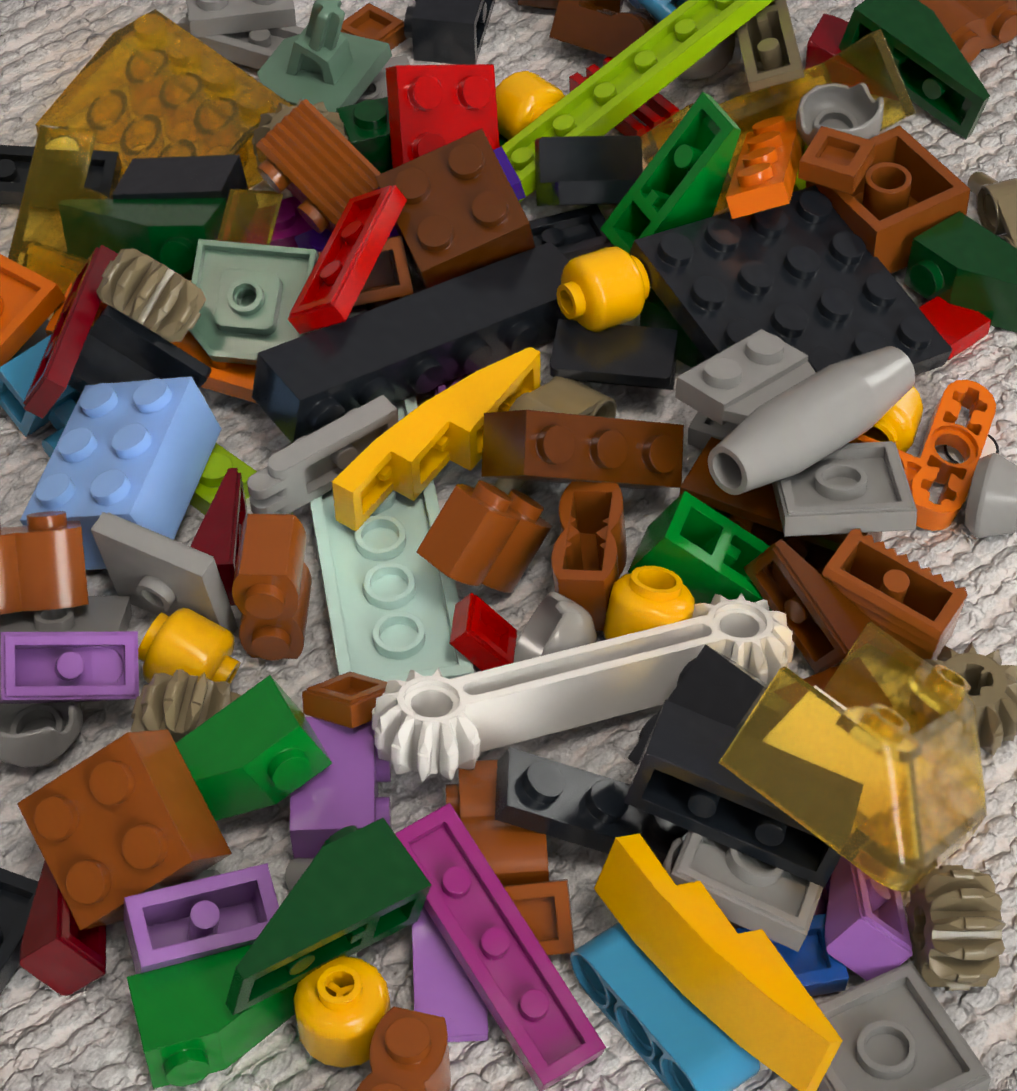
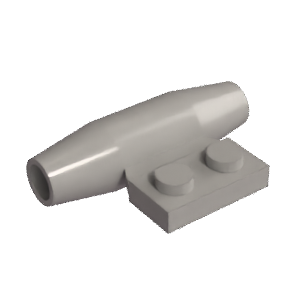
(786, 408)

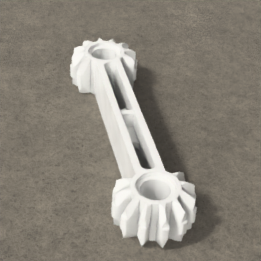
(446, 722)

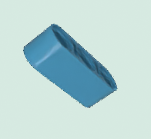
(657, 1019)

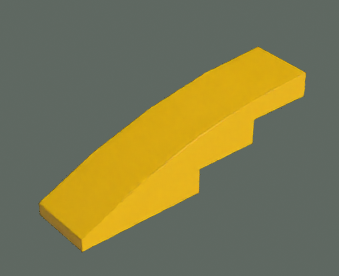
(431, 436)
(725, 974)

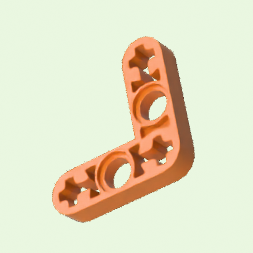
(931, 468)

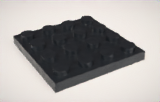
(791, 275)

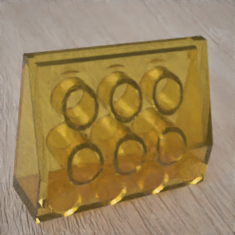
(164, 96)

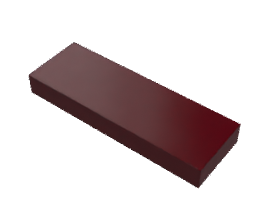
(68, 335)

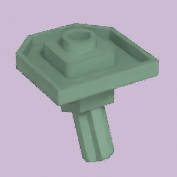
(324, 61)
(247, 297)

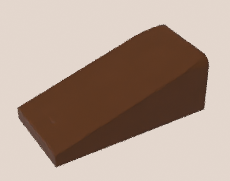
(817, 612)

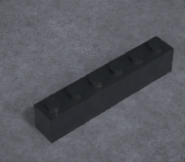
(412, 342)

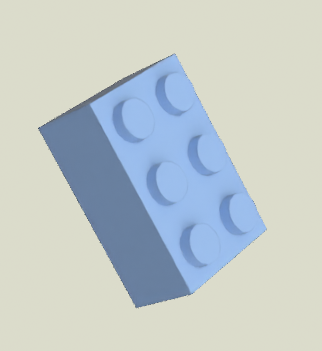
(129, 454)

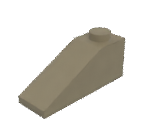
(770, 47)

